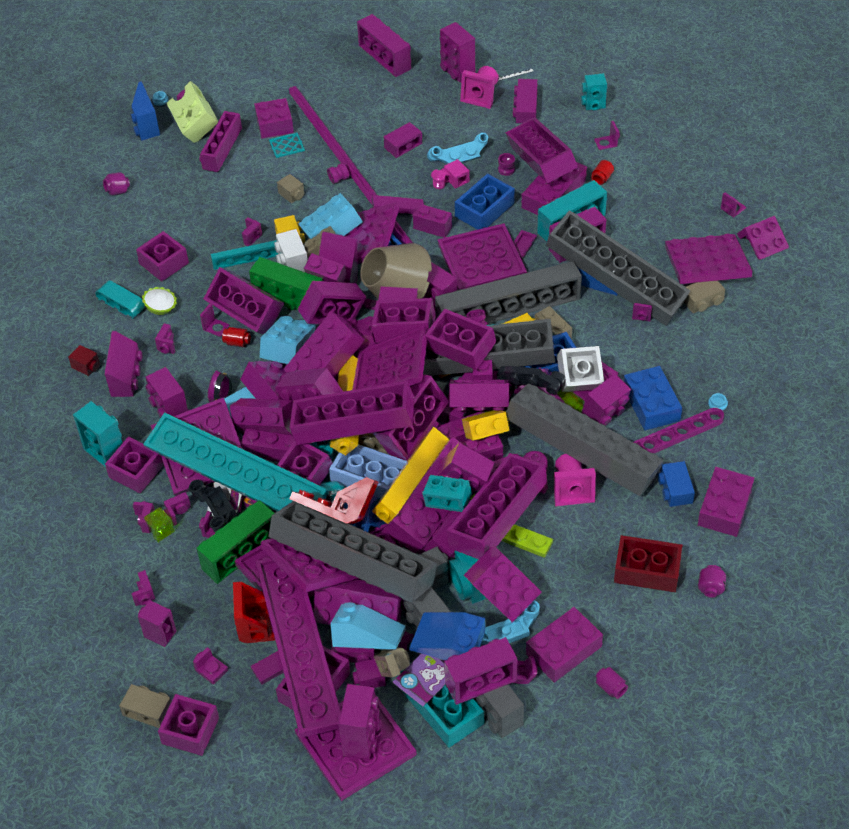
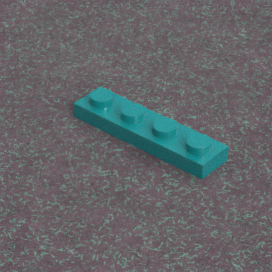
(243, 255)

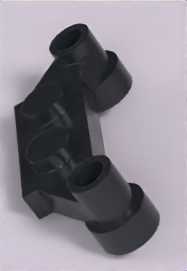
(533, 376)
(217, 502)

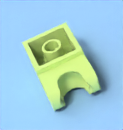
(193, 113)

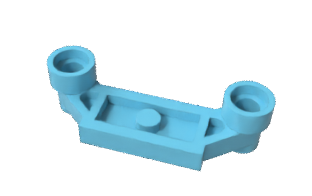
(461, 152)
(513, 630)

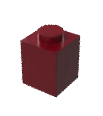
(84, 360)

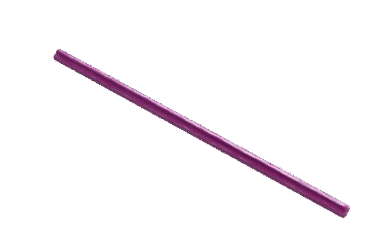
(342, 156)

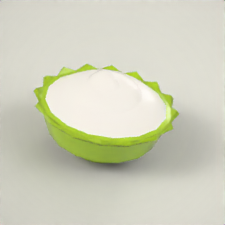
(159, 300)

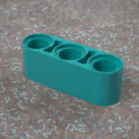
(120, 298)

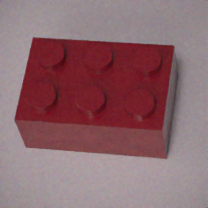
(648, 563)

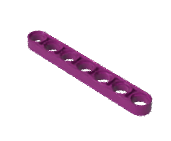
(687, 424)

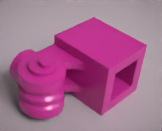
(453, 172)

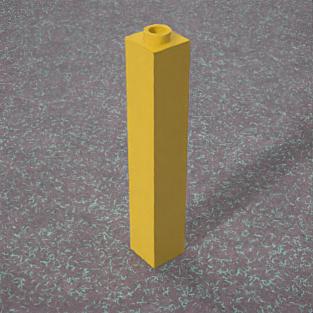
(345, 381)
(410, 475)

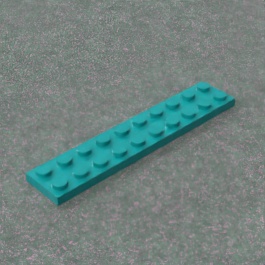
(227, 463)

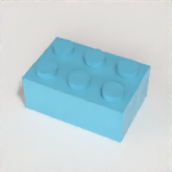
(335, 213)
(285, 339)

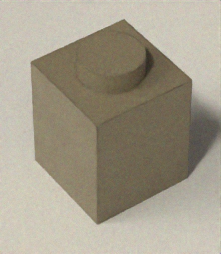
(290, 188)

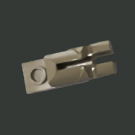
(392, 661)

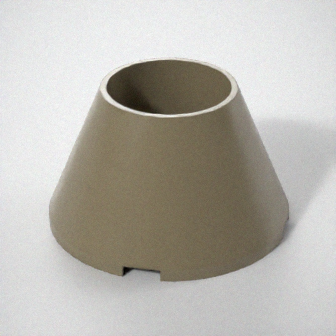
(396, 267)

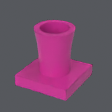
(479, 87)
(572, 482)

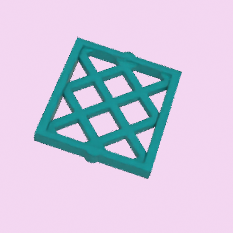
(286, 145)

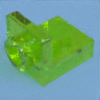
(160, 524)

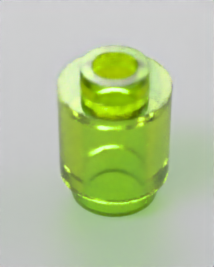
(572, 399)

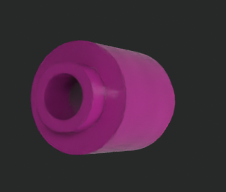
(611, 682)

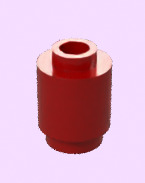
(602, 172)
(236, 336)

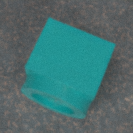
(463, 587)

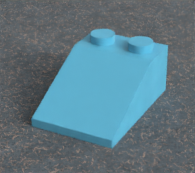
(364, 628)

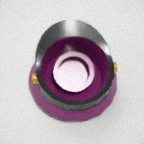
(219, 386)

